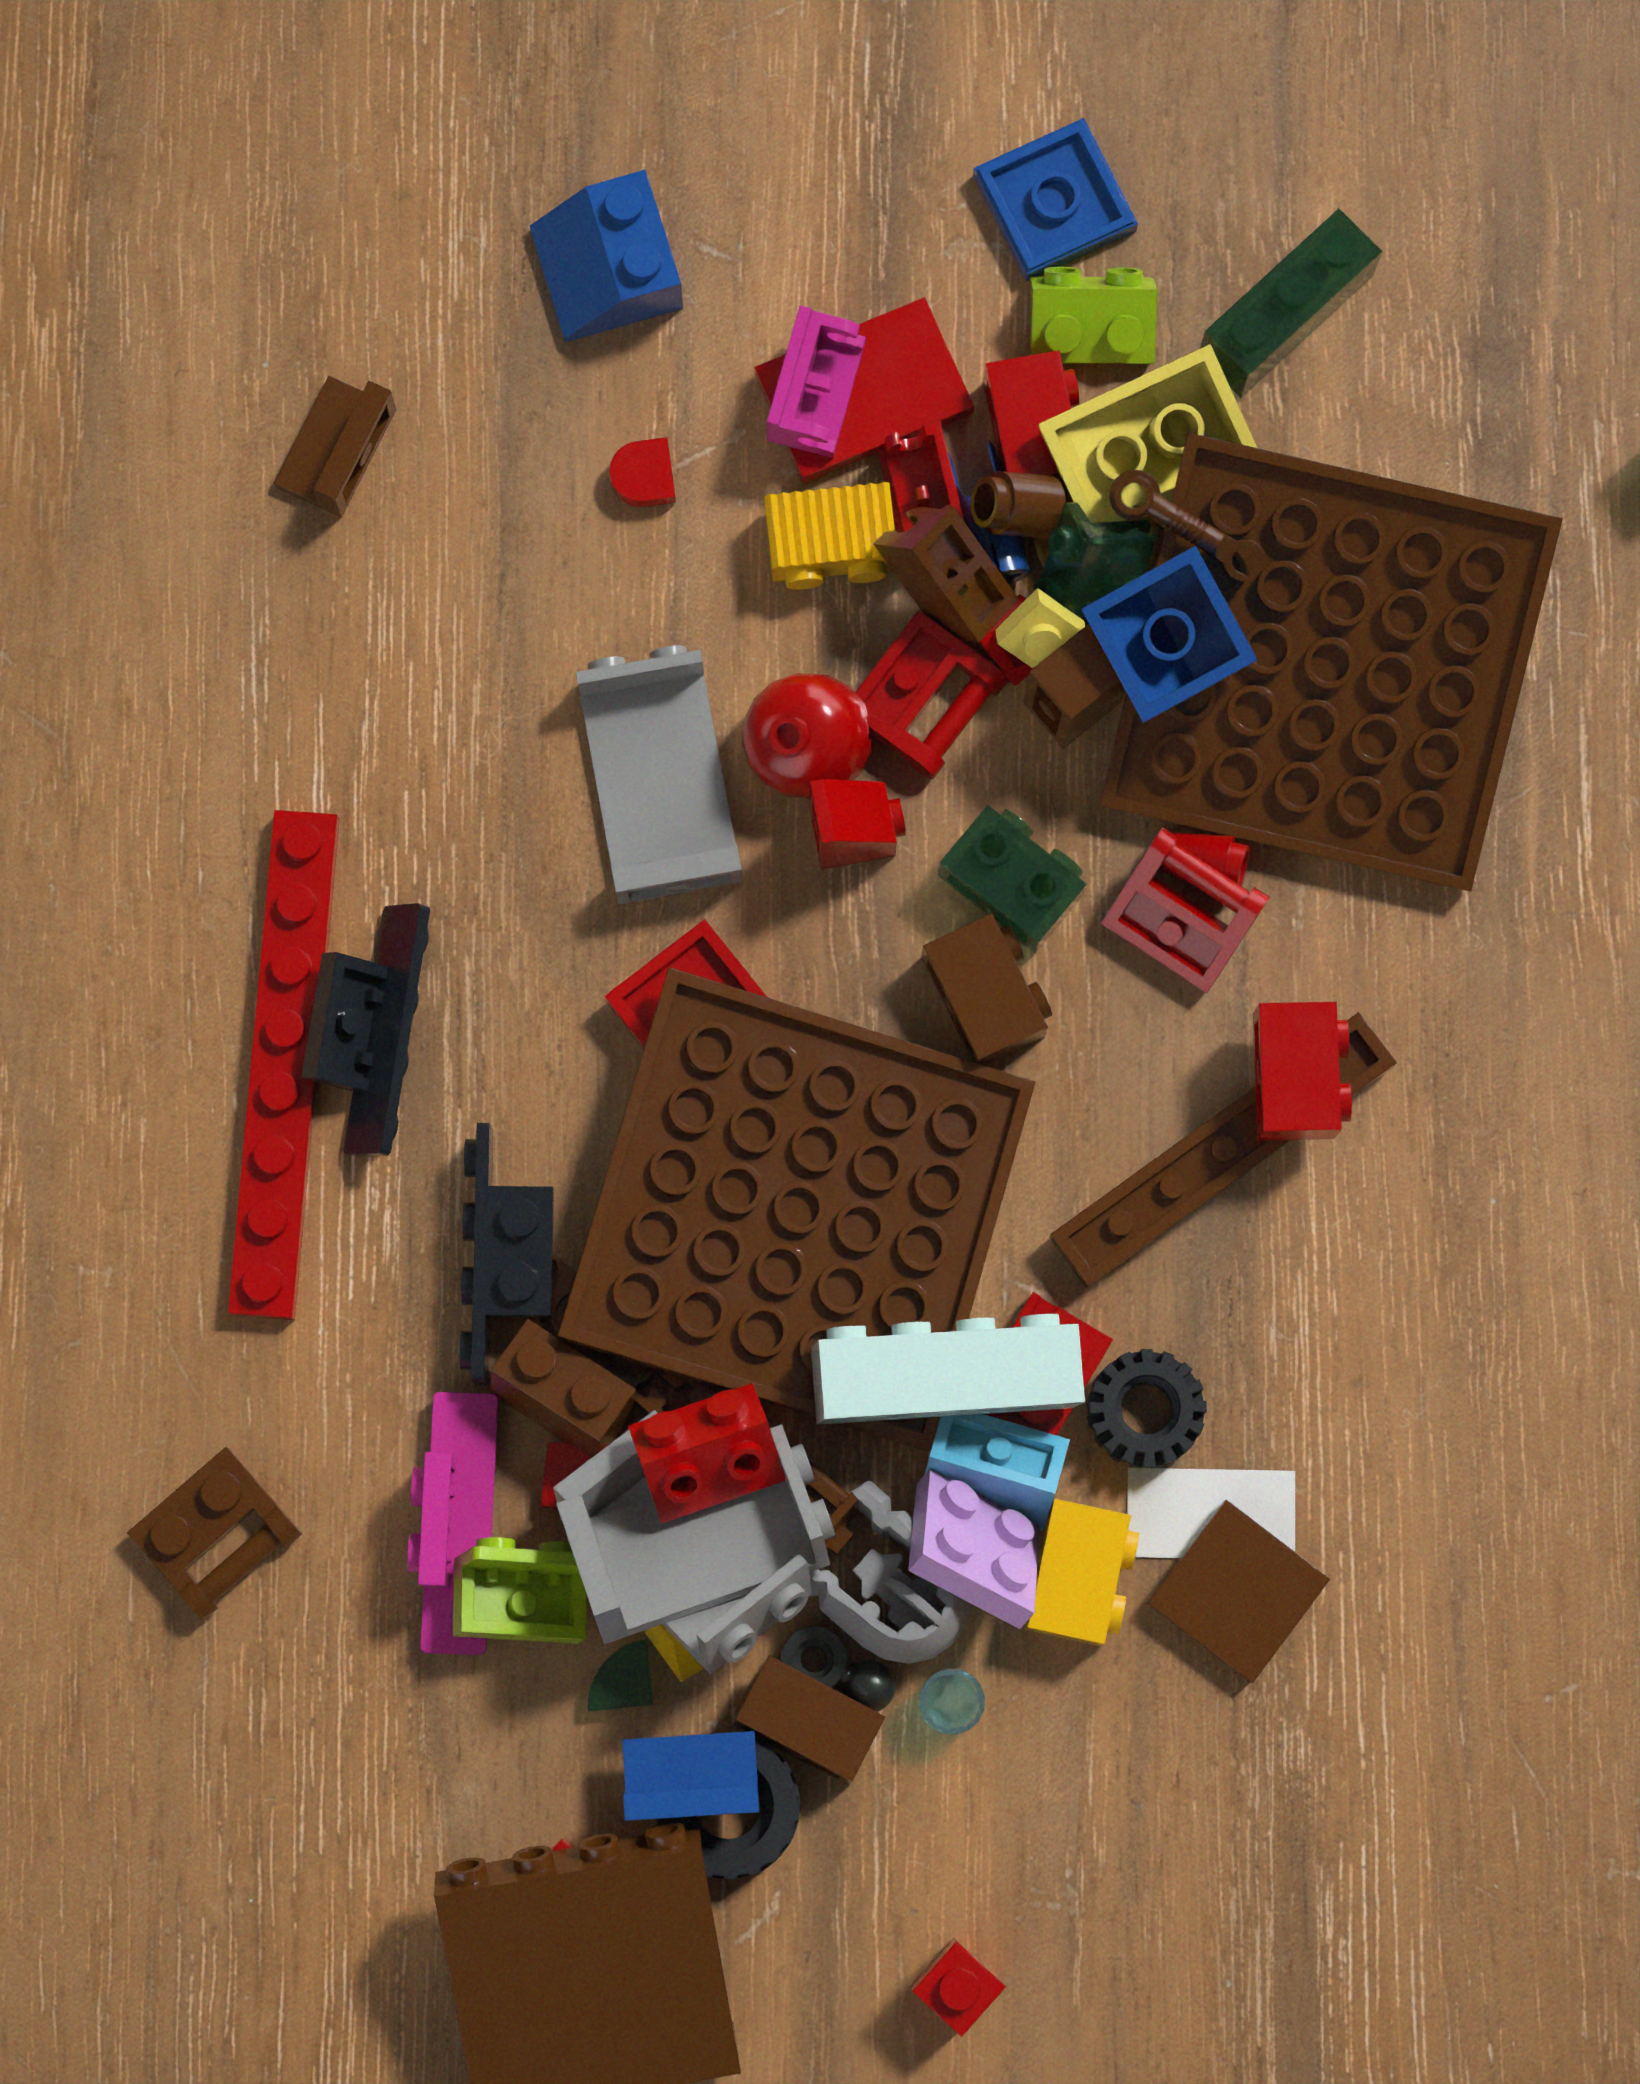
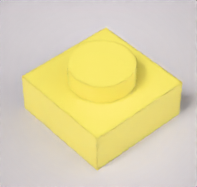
(1037, 628)

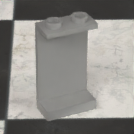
(658, 775)
(659, 1572)
(721, 1631)

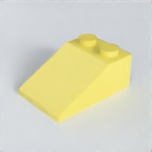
(1142, 429)

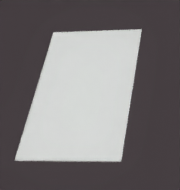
(1176, 1504)

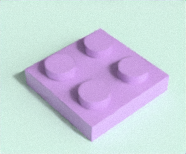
(974, 1548)

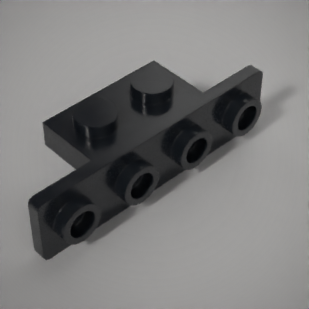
(365, 1026)
(511, 1253)

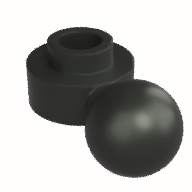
(864, 1682)

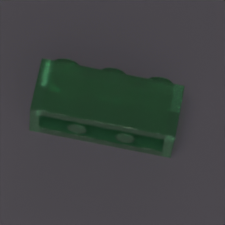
(1292, 301)

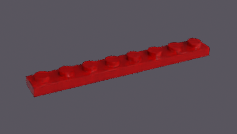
(278, 1098)

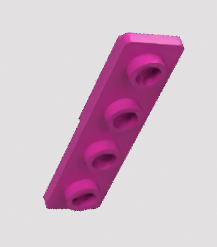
(456, 1509)

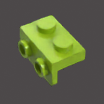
(1094, 316)
(519, 1593)

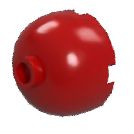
(806, 732)

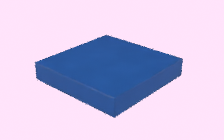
(1055, 199)

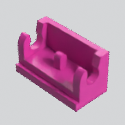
(815, 382)

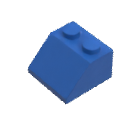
(607, 257)
(1169, 634)

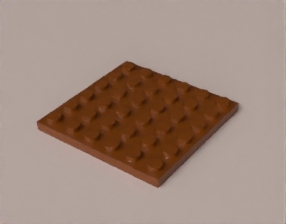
(1382, 672)
(788, 1188)

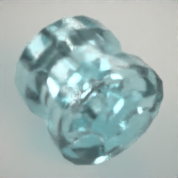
(960, 1699)

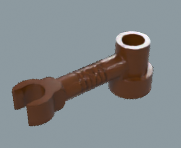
(1170, 516)

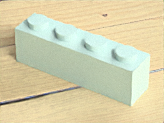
(947, 1372)

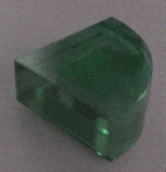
(623, 1680)

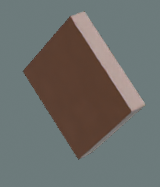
(1238, 1591)

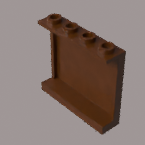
(588, 1963)

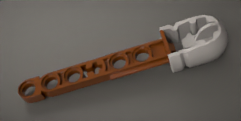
(923, 1612)

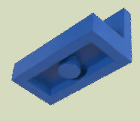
(690, 1775)

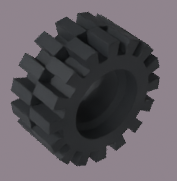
(1156, 1370)

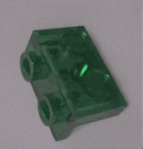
(1093, 558)

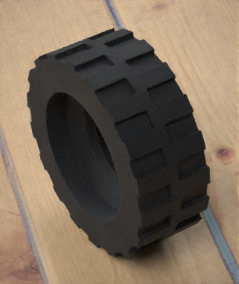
(770, 1834)

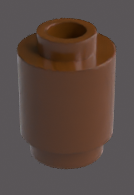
(1018, 504)

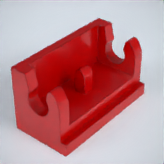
(918, 473)

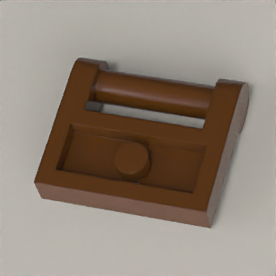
(199, 1518)

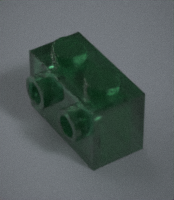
(1013, 876)

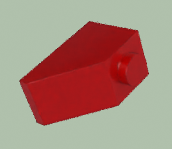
(854, 821)

